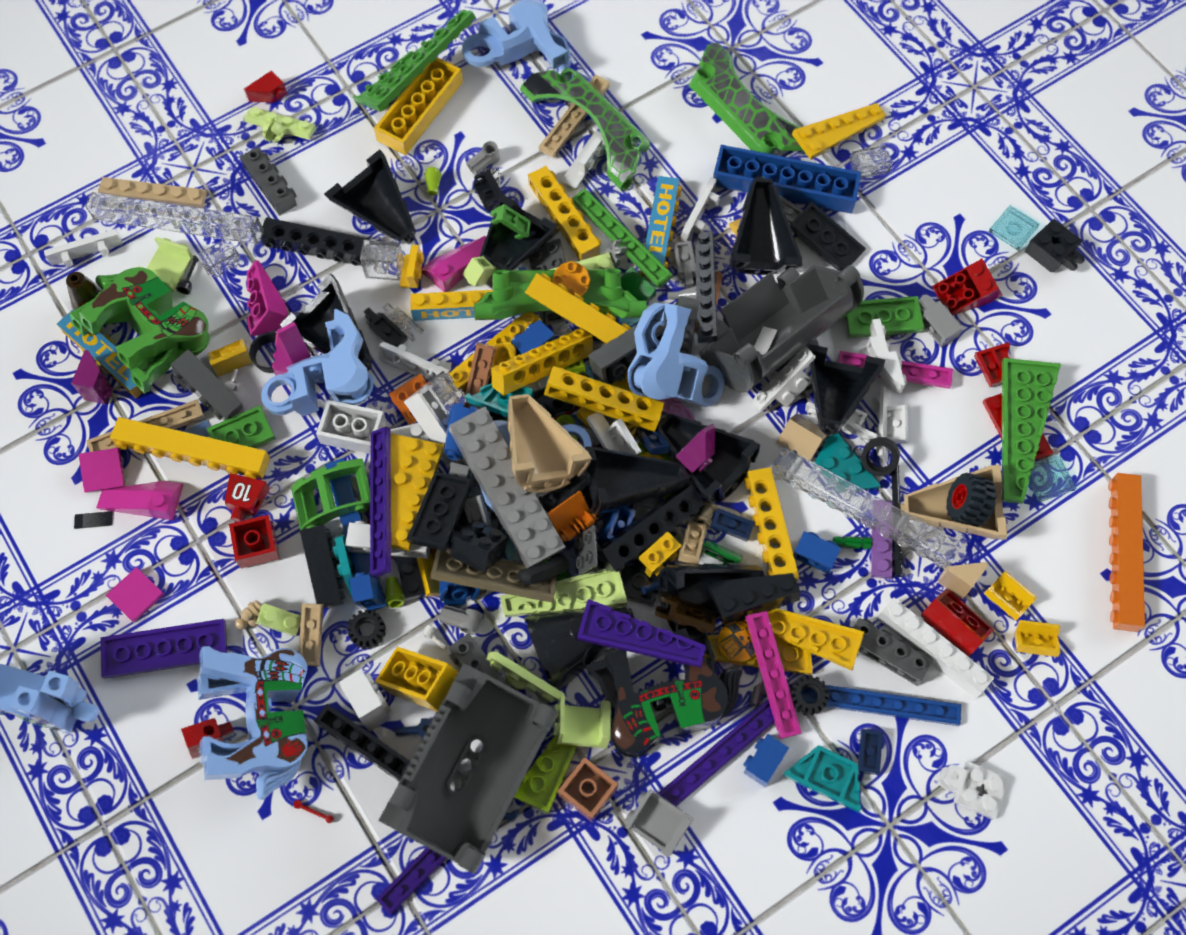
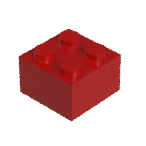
(254, 541)

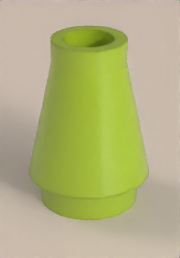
(432, 180)
(394, 593)

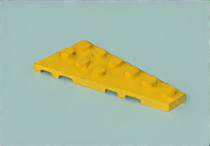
(411, 472)

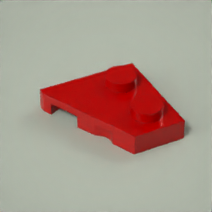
(991, 363)

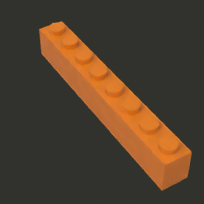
(1127, 553)

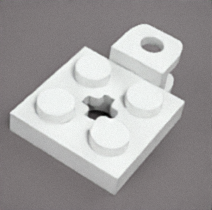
(964, 783)

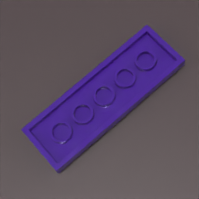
(160, 648)

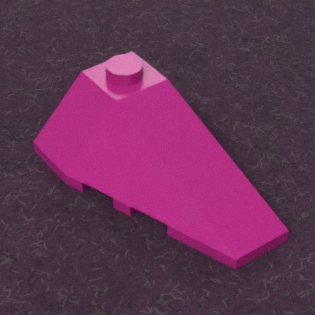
(265, 302)
(146, 499)

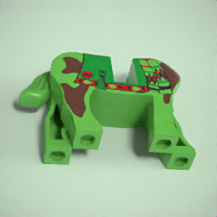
(147, 304)

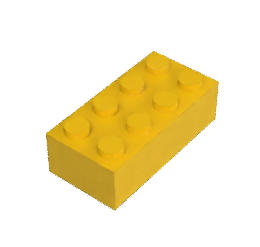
(417, 678)

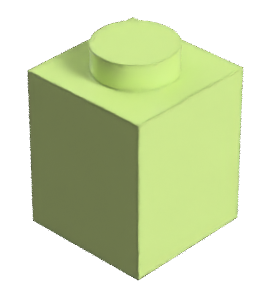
(478, 271)

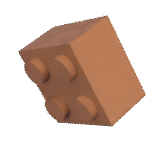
(588, 789)

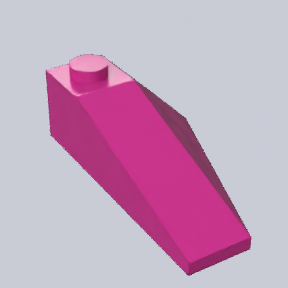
(448, 268)
(289, 348)

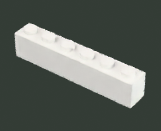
(942, 652)

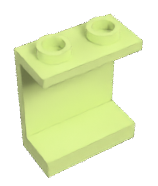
(170, 261)
(583, 725)

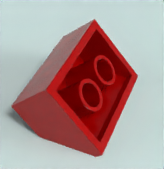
(956, 622)

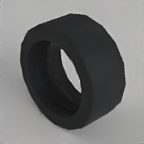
(873, 469)

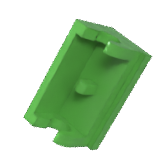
(512, 220)

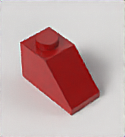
(266, 89)

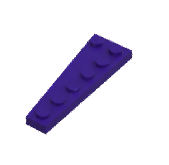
(621, 631)

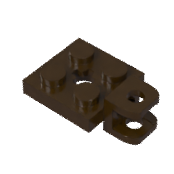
(686, 613)

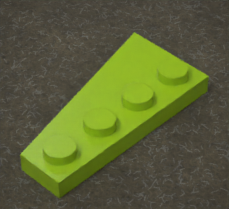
(546, 776)

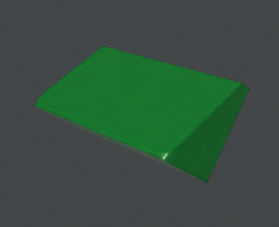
(637, 285)
(721, 553)

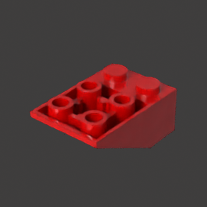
(968, 288)

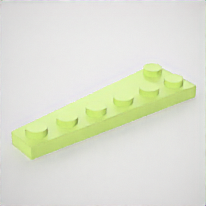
(571, 594)

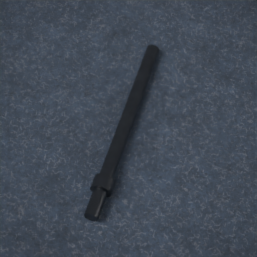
(897, 555)

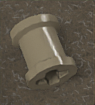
(706, 513)

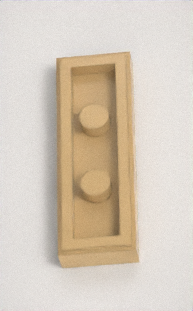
(692, 542)
(311, 633)

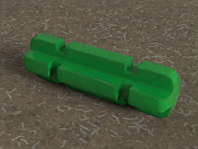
(853, 542)

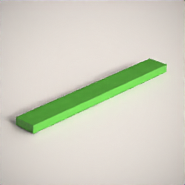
(615, 230)

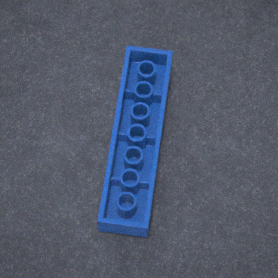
(793, 178)

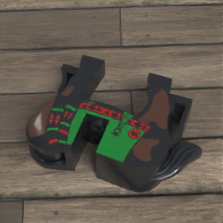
(695, 702)

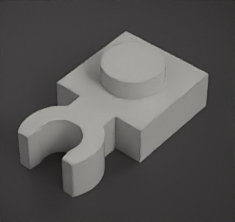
(615, 252)

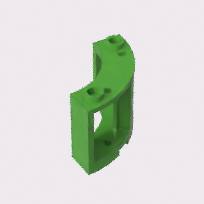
(304, 499)

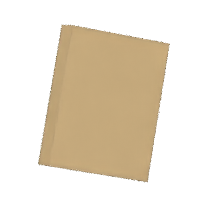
(802, 436)
(961, 578)

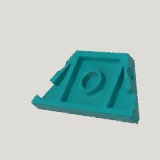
(494, 400)
(842, 461)
(346, 566)
(829, 776)

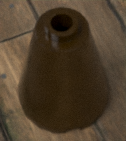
(81, 289)

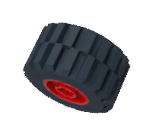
(971, 499)

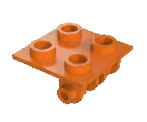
(400, 394)
(571, 517)

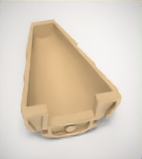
(541, 448)
(930, 507)

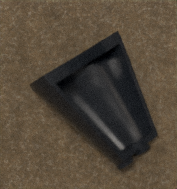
(505, 250)

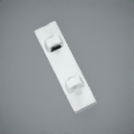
(707, 197)
(79, 248)
(408, 362)

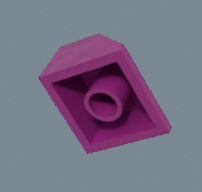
(91, 380)
(699, 450)

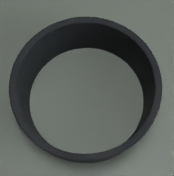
(257, 344)

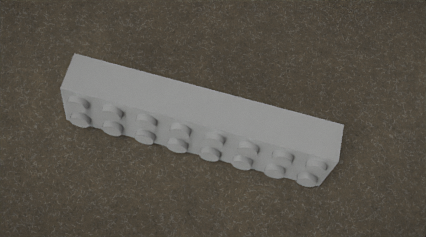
(515, 508)

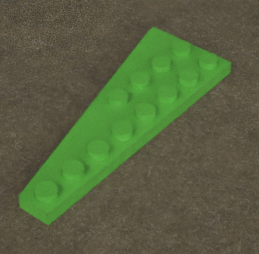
(412, 64)
(1025, 406)

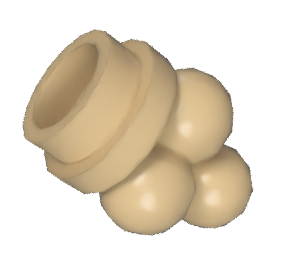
(249, 615)

